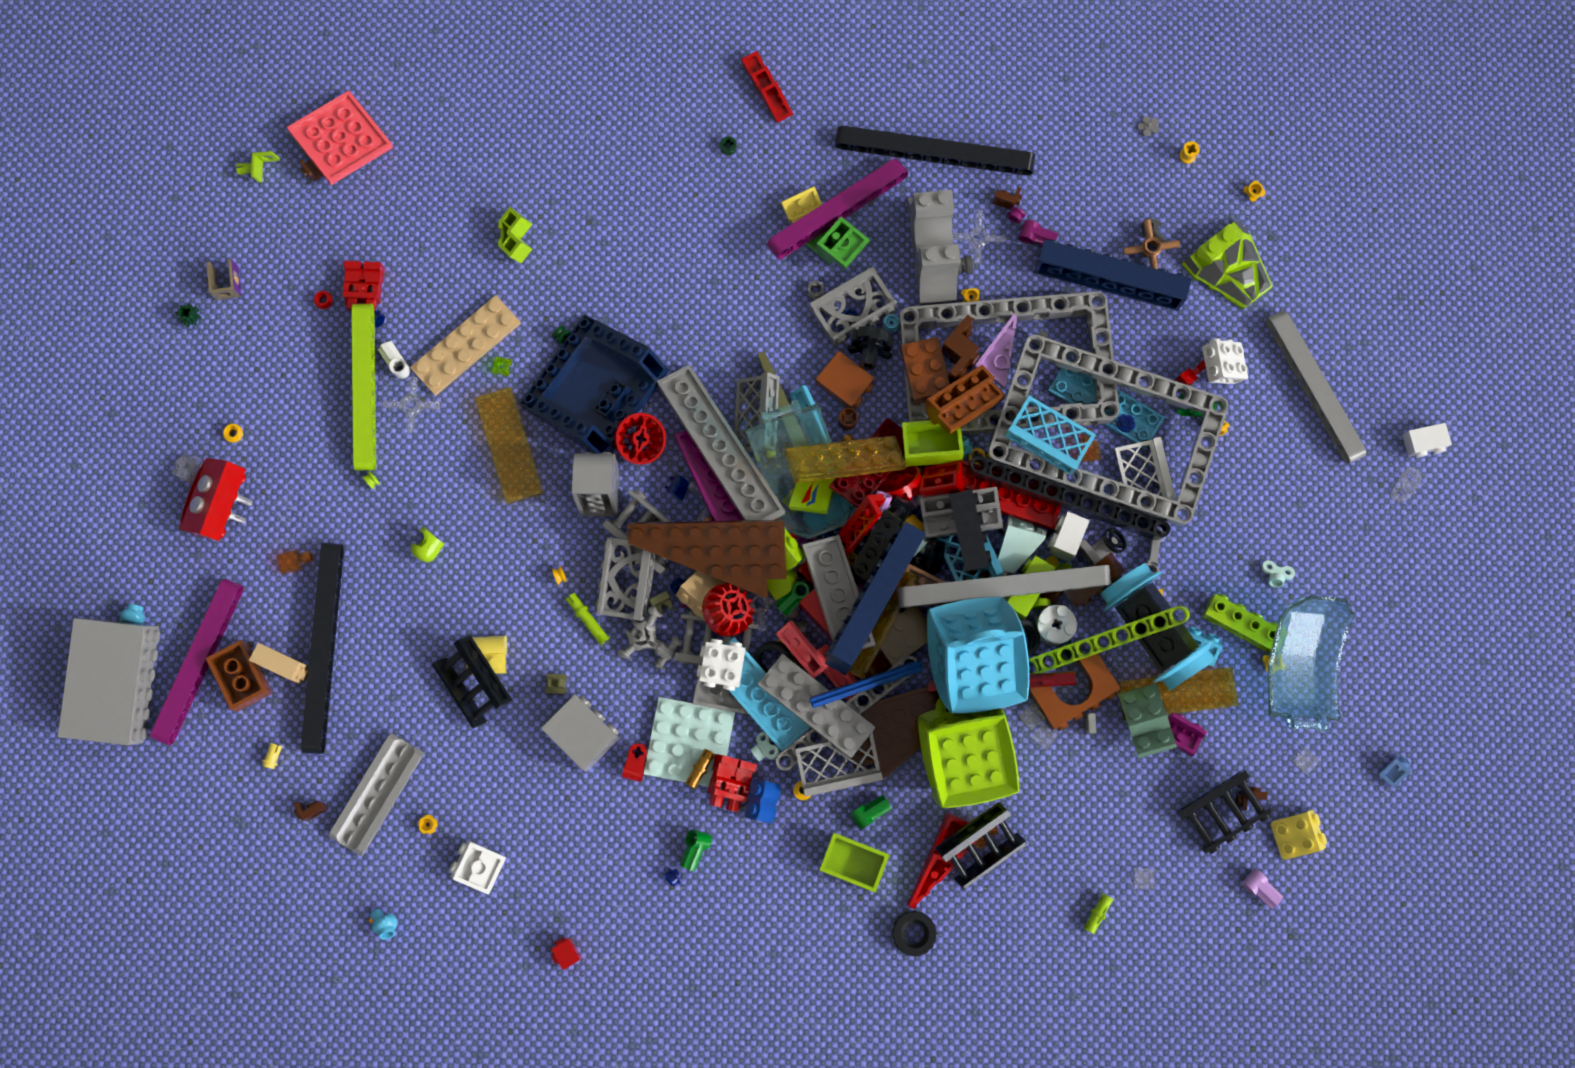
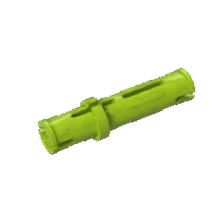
(582, 612)

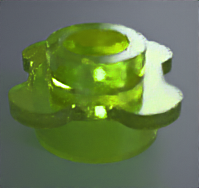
(498, 361)

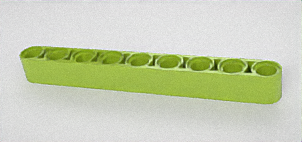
(363, 387)
(1113, 637)

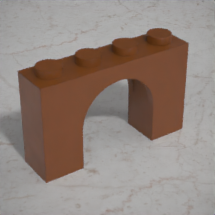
(1101, 686)

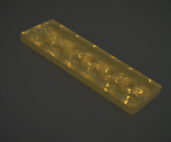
(509, 445)
(845, 459)

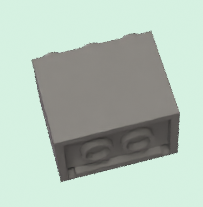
(581, 732)

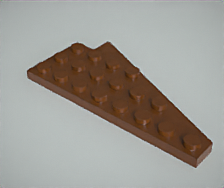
(731, 551)
(896, 728)

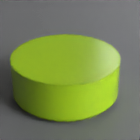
(1042, 603)

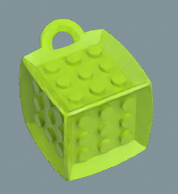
(968, 756)

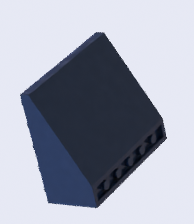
(594, 384)

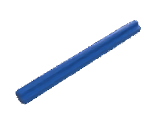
(866, 684)

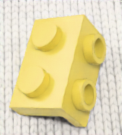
(801, 204)

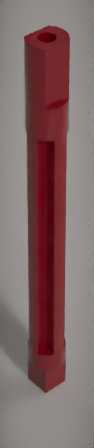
(1037, 680)

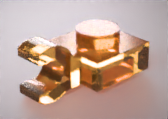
(1093, 451)
(292, 562)

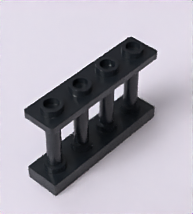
(880, 537)
(484, 675)
(1223, 790)
(973, 831)

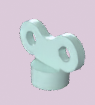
(1277, 574)
(764, 748)

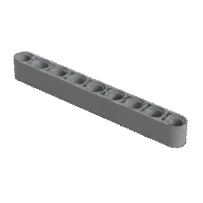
(1316, 387)
(873, 699)

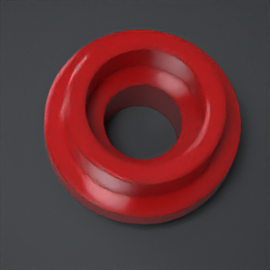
(319, 296)

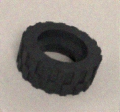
(899, 933)

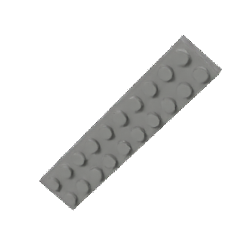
(720, 446)

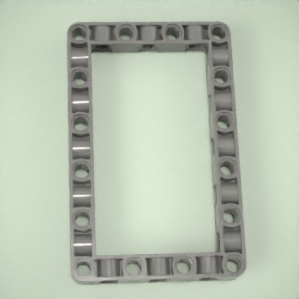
(1036, 309)
(1127, 377)

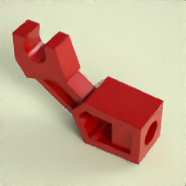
(1189, 375)

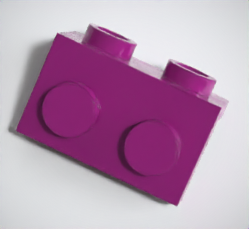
(1186, 734)

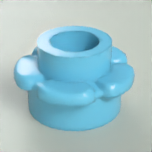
(896, 322)

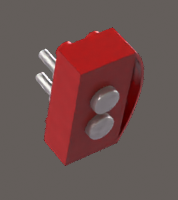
(212, 498)

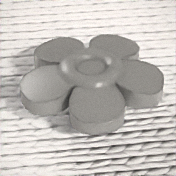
(1149, 126)

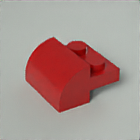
(942, 479)

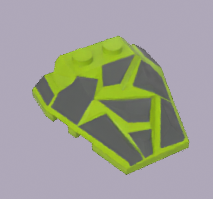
(1230, 266)

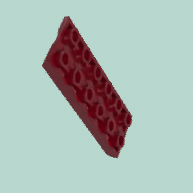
(857, 487)

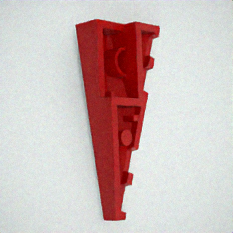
(935, 868)

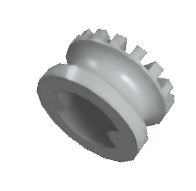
(814, 284)

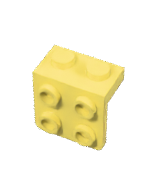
(1298, 835)

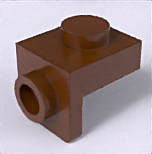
(1241, 799)

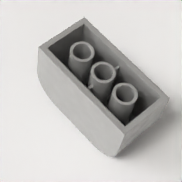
(596, 484)

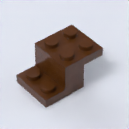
(961, 350)

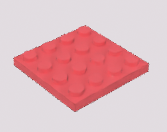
(339, 137)

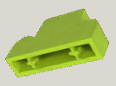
(794, 555)

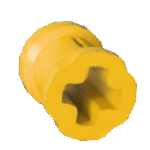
(1186, 157)

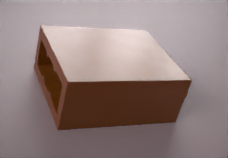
(845, 381)

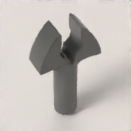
(1155, 224)

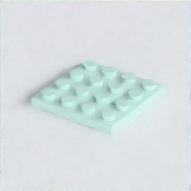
(682, 734)

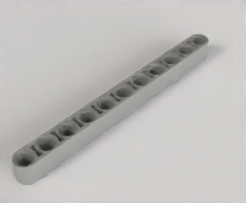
(1004, 586)

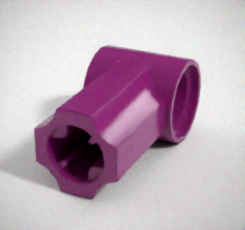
(1033, 233)

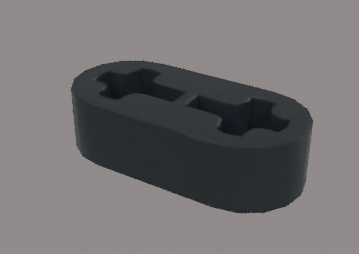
(933, 556)

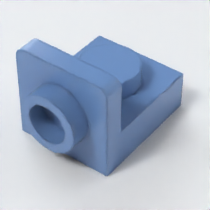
(1396, 770)

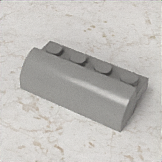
(939, 517)

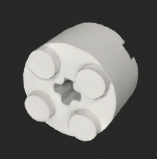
(1058, 614)

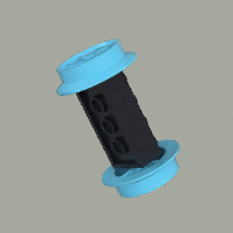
(1137, 598)

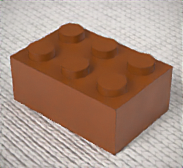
(924, 368)
(237, 677)

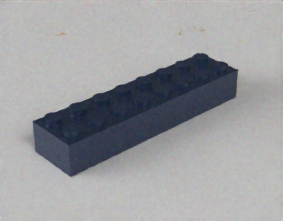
(1112, 275)
(873, 598)

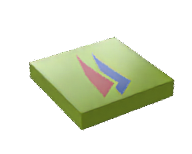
(812, 496)

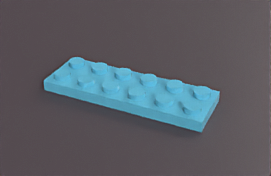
(769, 714)

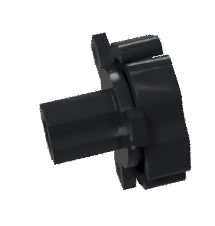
(871, 345)

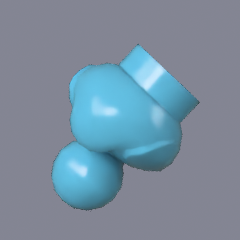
(132, 614)
(383, 925)

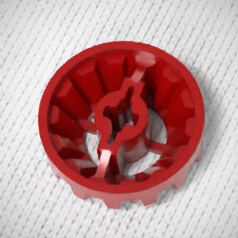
(644, 423)
(902, 483)
(720, 611)

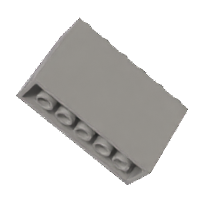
(108, 681)

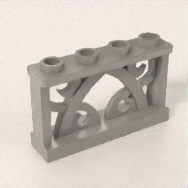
(862, 282)
(643, 587)

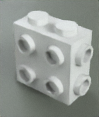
(1225, 361)
(721, 664)

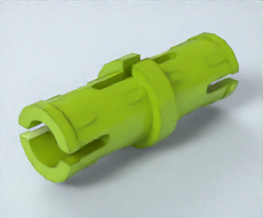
(1098, 913)

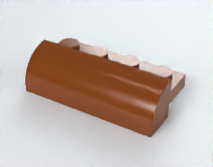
(964, 400)

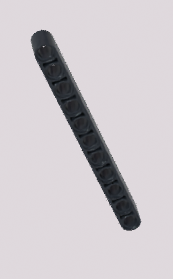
(935, 150)
(1077, 498)
(322, 649)

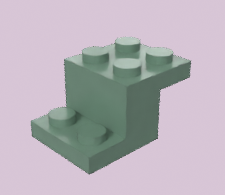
(1147, 720)

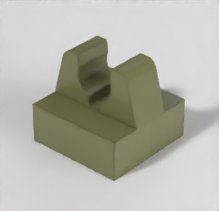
(662, 600)
(556, 684)

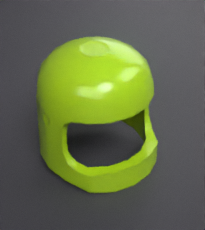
(428, 548)

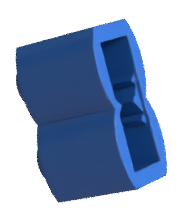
(762, 801)

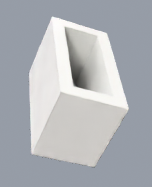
(1427, 439)

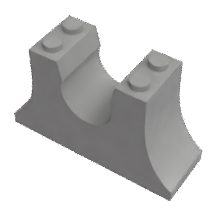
(933, 246)

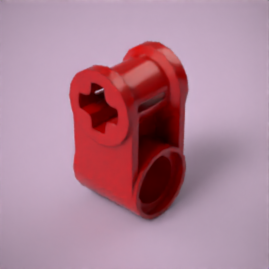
(635, 765)

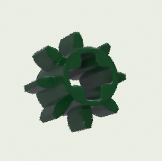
(188, 320)

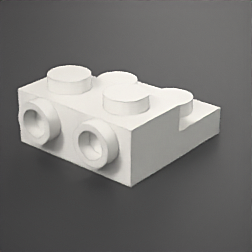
(477, 866)

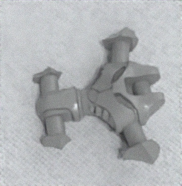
(644, 636)

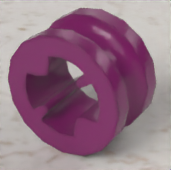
(1016, 215)

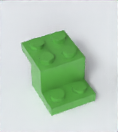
(839, 243)

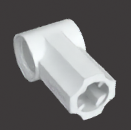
(394, 360)

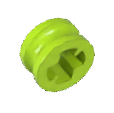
(371, 480)

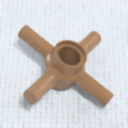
(1152, 255)

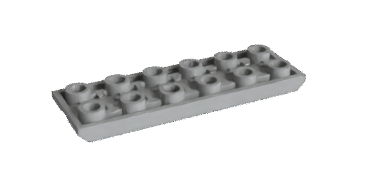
(376, 794)

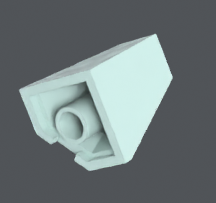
(1018, 543)

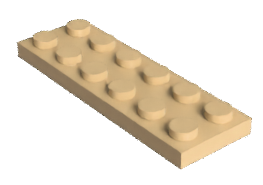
(465, 345)

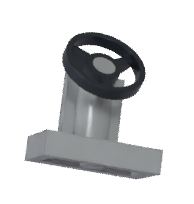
(1103, 547)

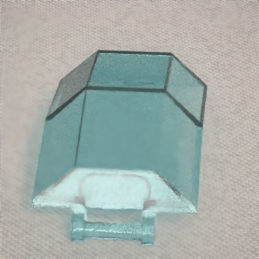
(769, 443)
(1307, 661)

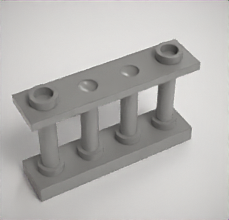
(615, 526)
(685, 655)

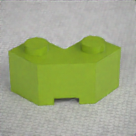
(512, 229)

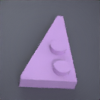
(998, 355)

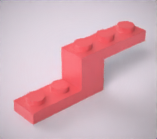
(810, 658)

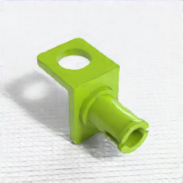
(255, 167)

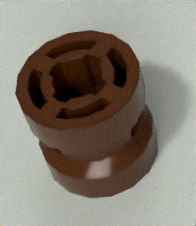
(850, 416)

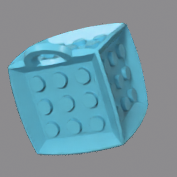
(978, 655)

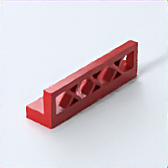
(861, 522)

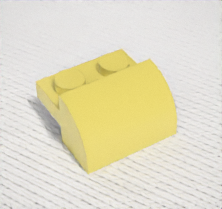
(494, 650)

